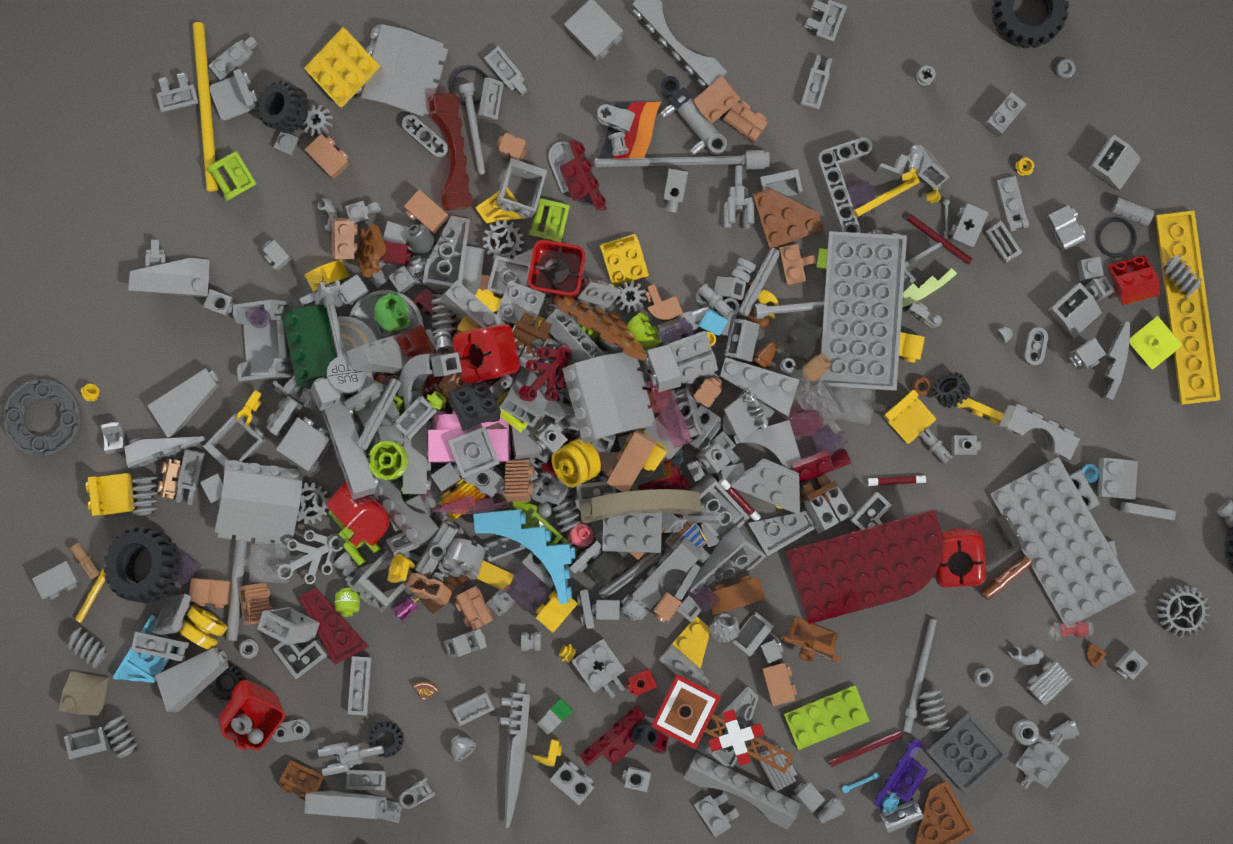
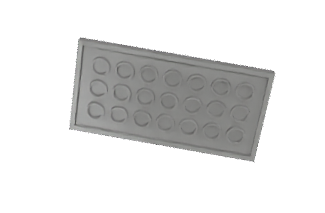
(863, 309)
(1063, 542)

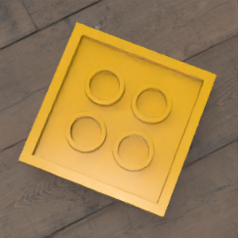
(342, 67)

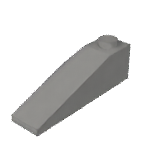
(448, 256)
(179, 277)
(150, 450)
(731, 556)

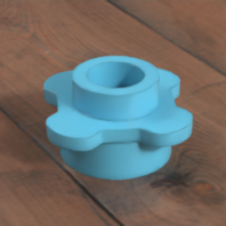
(890, 803)

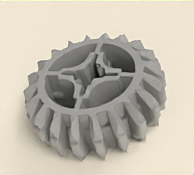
(1179, 604)

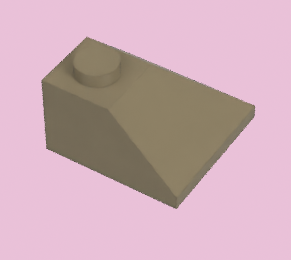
(84, 694)

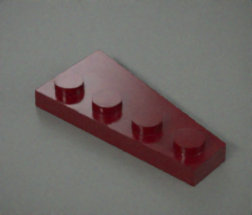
(335, 632)

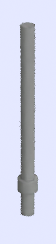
(911, 712)

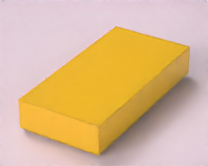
(494, 575)

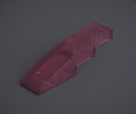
(671, 415)
(467, 505)

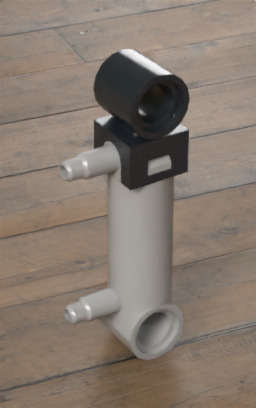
(682, 103)

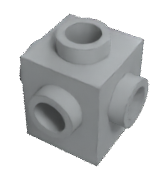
(555, 440)
(712, 457)

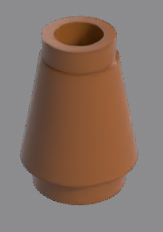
(765, 355)

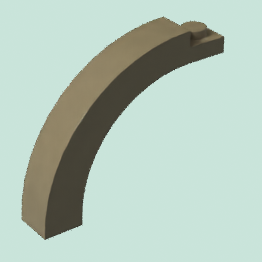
(641, 501)

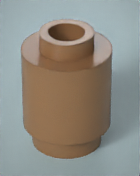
(816, 367)

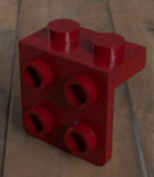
(672, 479)

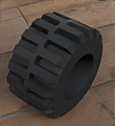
(283, 107)

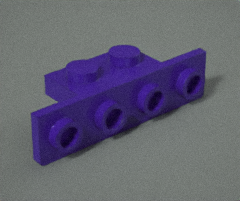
(905, 777)

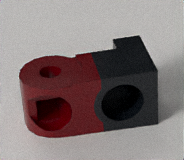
(649, 738)

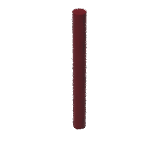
(938, 238)
(865, 748)

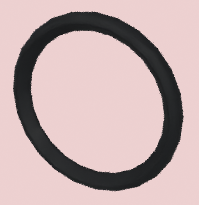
(459, 71)
(1111, 254)

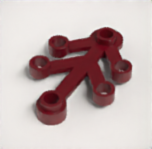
(562, 355)

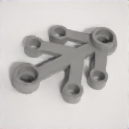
(314, 555)

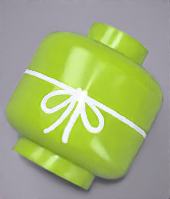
(347, 602)

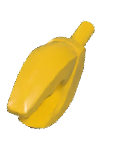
(766, 296)

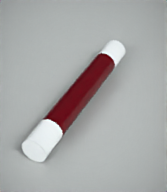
(896, 480)
(739, 499)

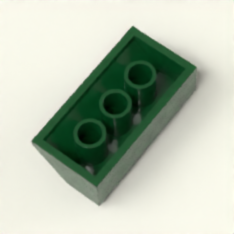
(309, 343)

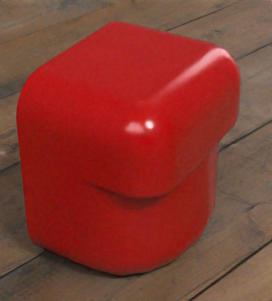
(362, 515)
(259, 705)

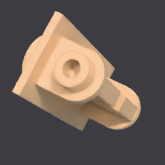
(167, 485)

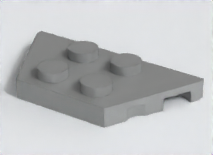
(771, 484)

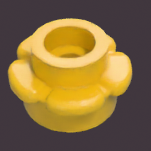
(1029, 166)
(90, 392)
(567, 653)

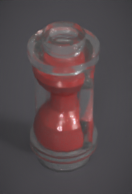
(1080, 629)

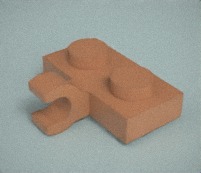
(794, 264)

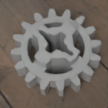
(496, 236)
(321, 510)

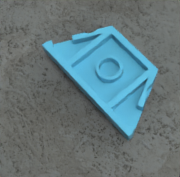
(142, 666)

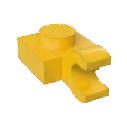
(252, 404)

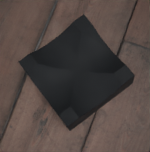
(474, 405)

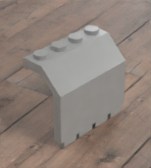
(406, 69)
(608, 396)
(258, 502)

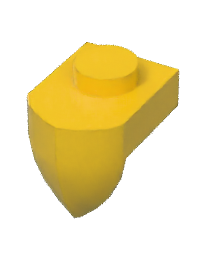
(399, 568)
(555, 750)

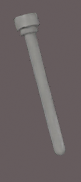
(467, 92)
(761, 310)

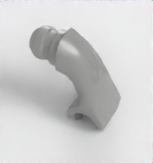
(329, 207)
(501, 386)
(1032, 659)

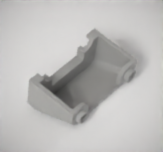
(265, 347)

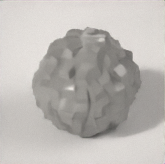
(724, 627)

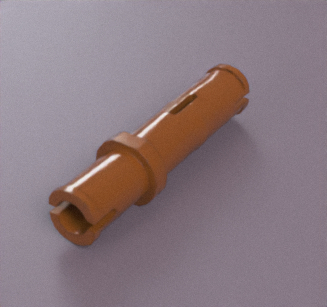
(1007, 577)

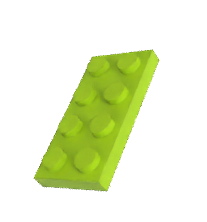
(826, 717)

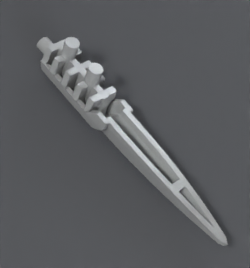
(517, 728)

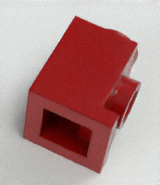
(648, 679)

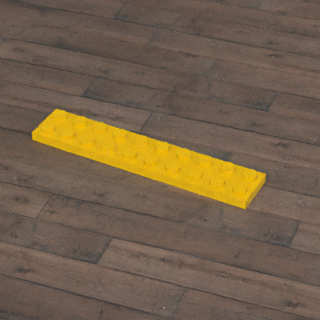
(1189, 315)

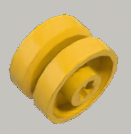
(576, 463)
(202, 627)

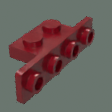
(580, 178)
(820, 464)
(616, 741)

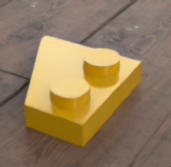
(493, 213)
(693, 641)

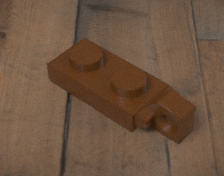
(455, 584)

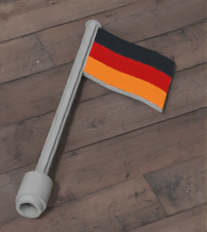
(640, 137)

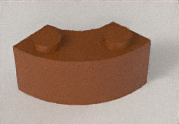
(738, 594)

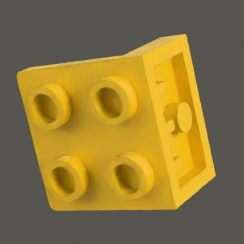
(624, 260)
(909, 417)

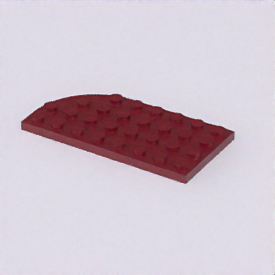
(867, 566)

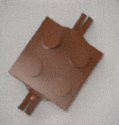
(370, 250)

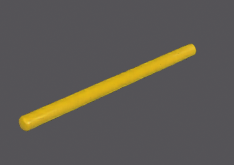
(204, 103)

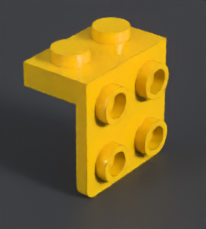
(110, 494)

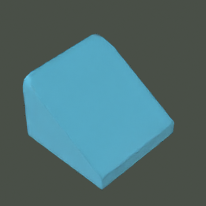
(713, 322)

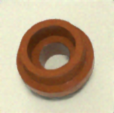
(927, 384)

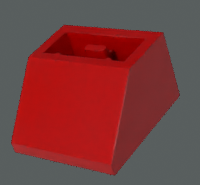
(1134, 280)

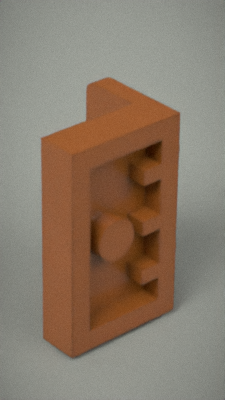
(300, 780)

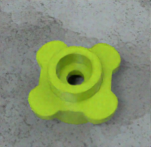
(437, 400)

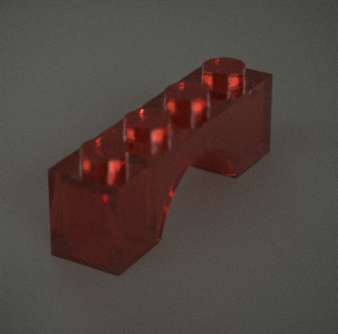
(416, 343)

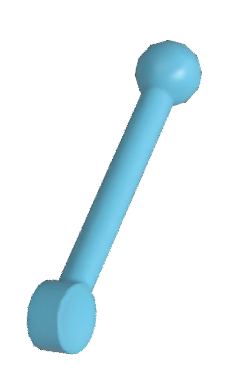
(846, 788)

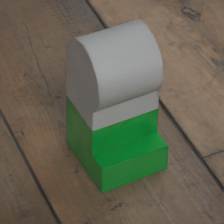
(554, 716)

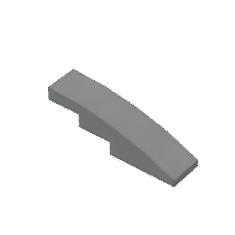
(1118, 354)

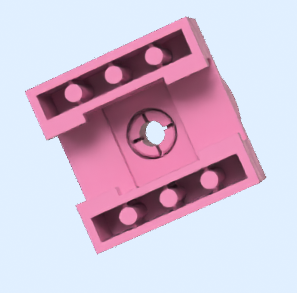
(447, 427)

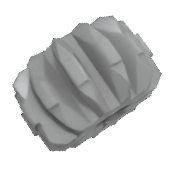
(323, 116)
(637, 297)

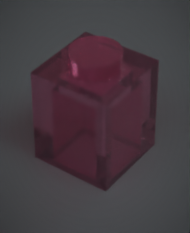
(806, 423)

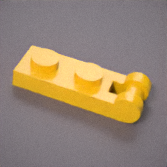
(979, 410)

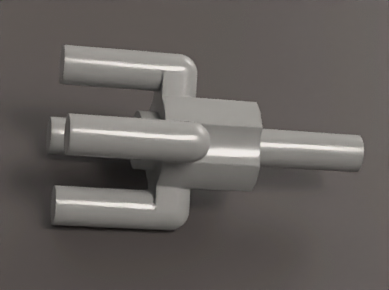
(738, 202)
(346, 756)

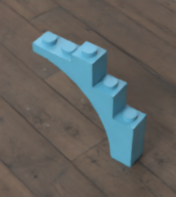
(554, 557)

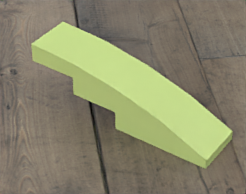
(914, 294)

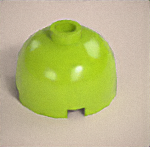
(644, 332)
(388, 460)

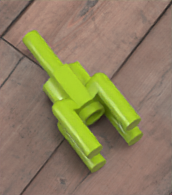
(346, 534)

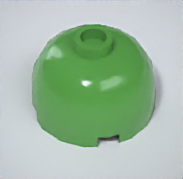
(391, 313)

